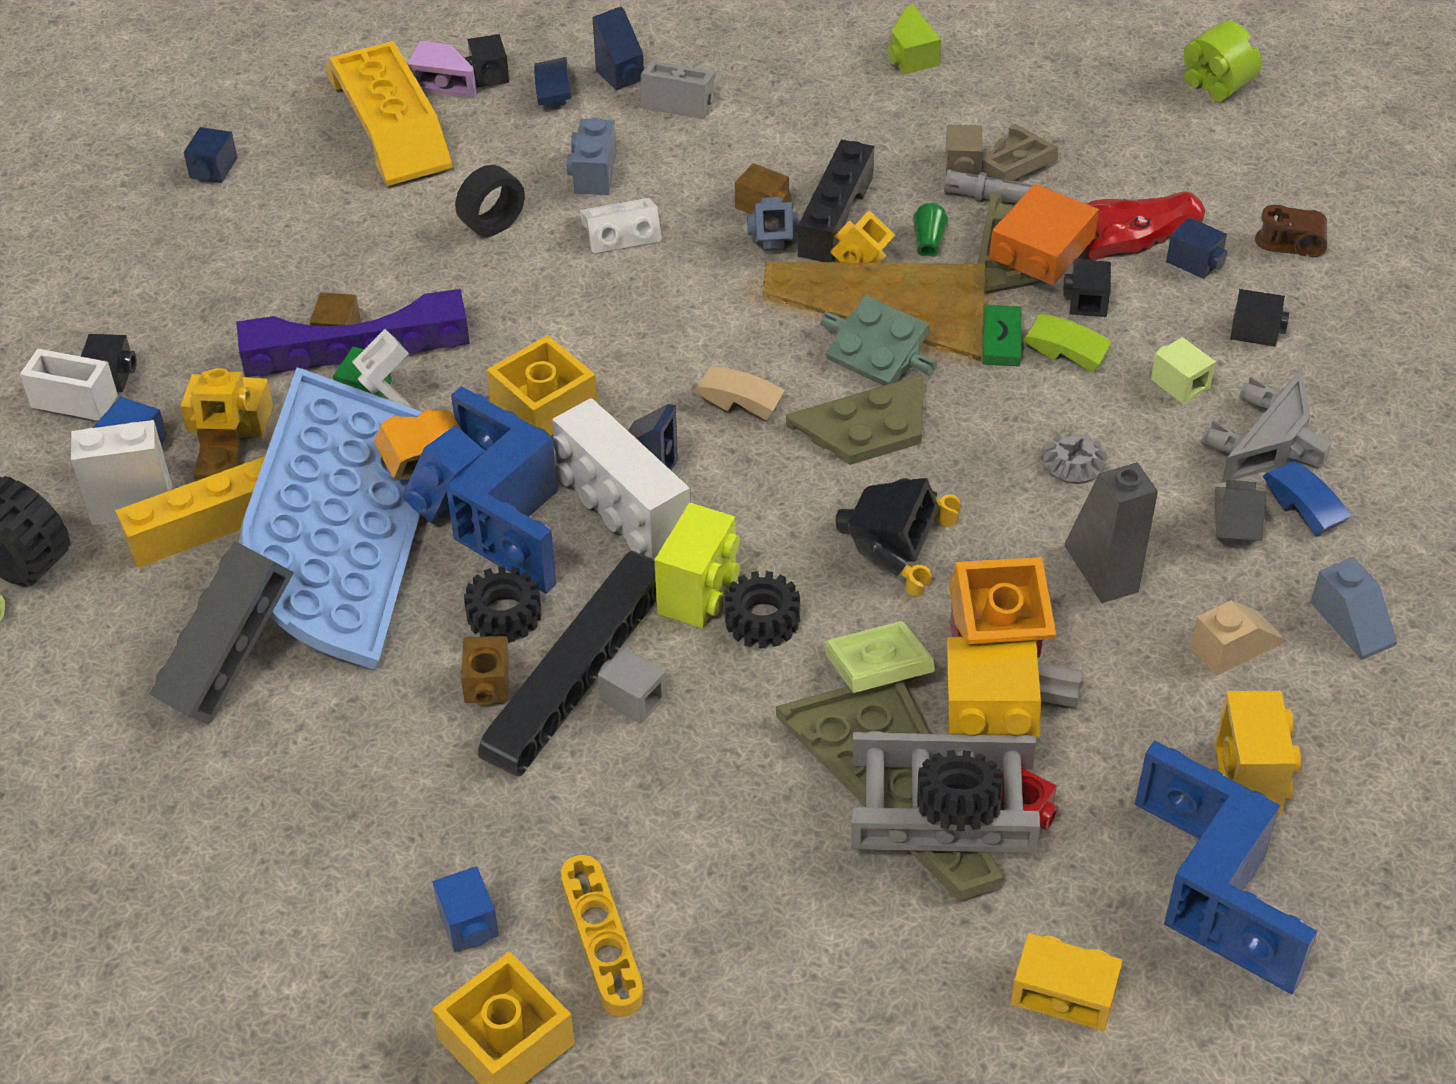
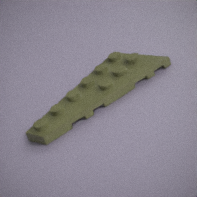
(826, 729)

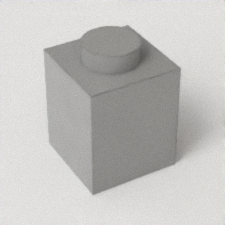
(632, 685)

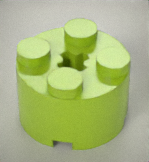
(1221, 60)

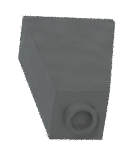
(1114, 531)

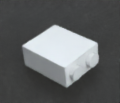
(118, 467)

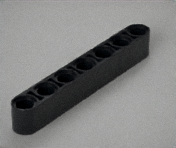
(569, 666)

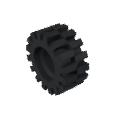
(497, 587)
(762, 627)
(959, 790)

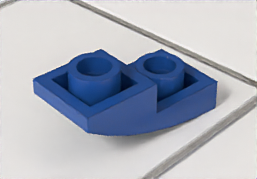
(1316, 502)

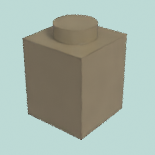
(964, 148)

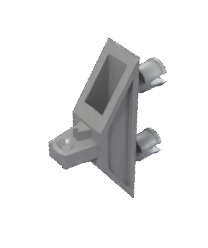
(1276, 436)

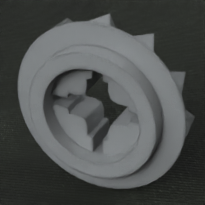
(1083, 466)

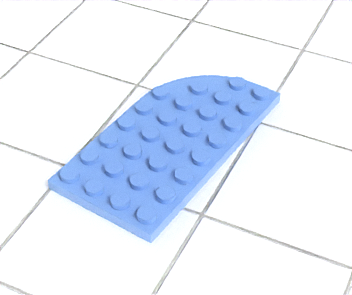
(332, 518)

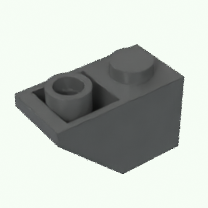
(1239, 510)

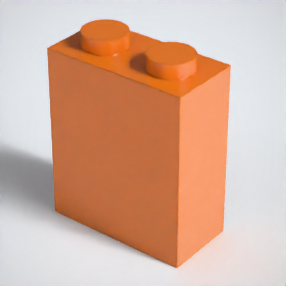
(1043, 234)

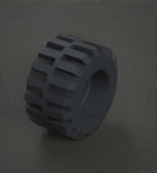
(29, 534)

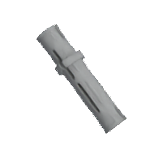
(982, 186)

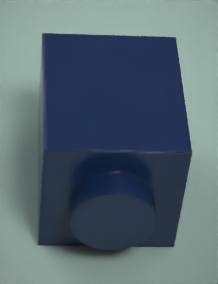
(210, 155)
(1197, 248)

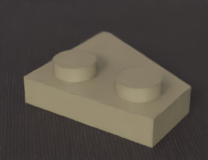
(1018, 155)

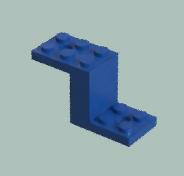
(503, 488)
(1209, 886)

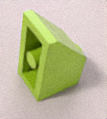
(913, 43)

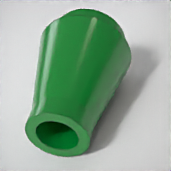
(929, 228)

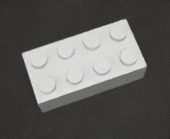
(618, 477)

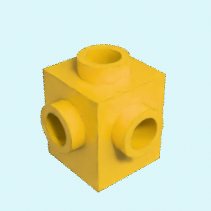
(863, 240)
(219, 399)

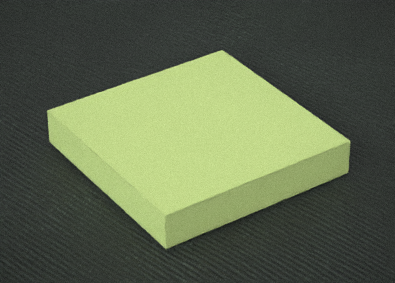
(878, 656)

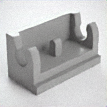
(676, 89)

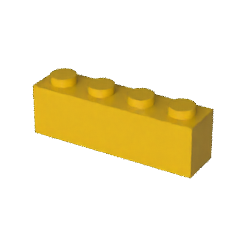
(188, 514)

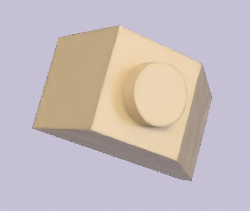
(1232, 636)

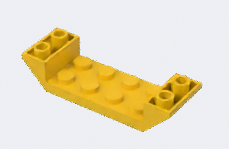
(392, 112)

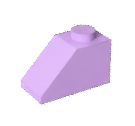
(442, 70)

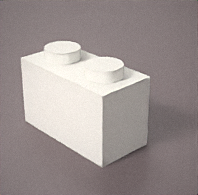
(68, 384)

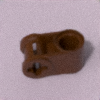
(1294, 231)

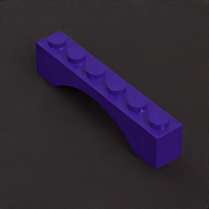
(279, 346)

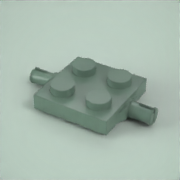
(878, 342)

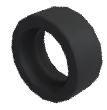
(474, 191)

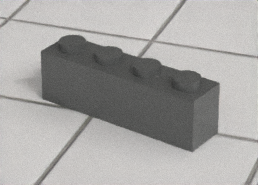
(221, 633)

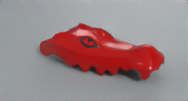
(1138, 223)

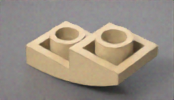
(727, 385)

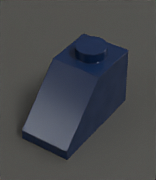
(617, 49)
(658, 434)

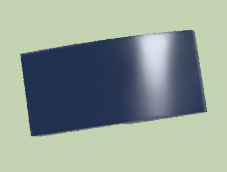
(552, 82)

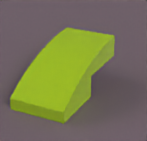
(1057, 335)

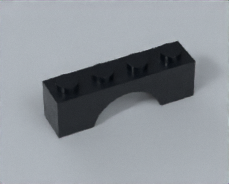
(827, 212)

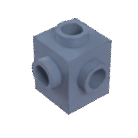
(773, 209)

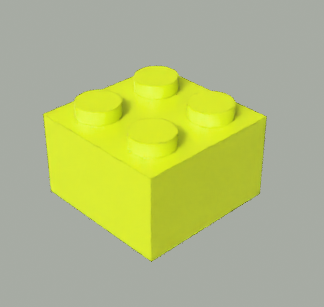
(696, 565)

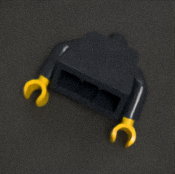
(894, 523)

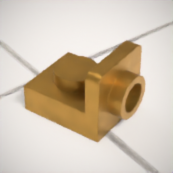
(218, 451)

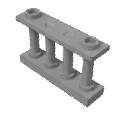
(906, 828)

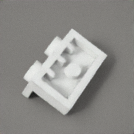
(622, 225)

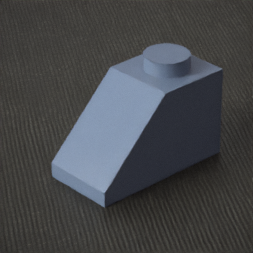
(1354, 607)

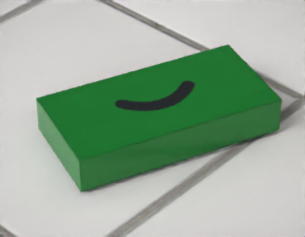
(1001, 335)

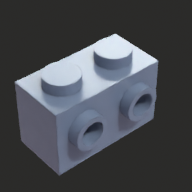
(592, 156)

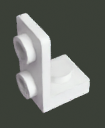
(377, 361)

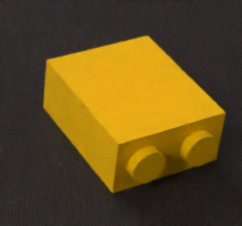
(993, 688)

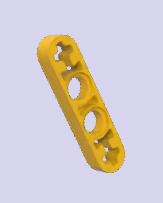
(606, 933)

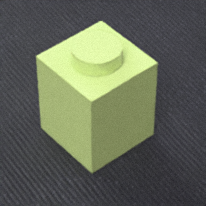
(1182, 370)

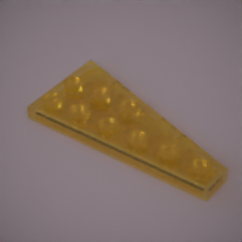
(937, 293)

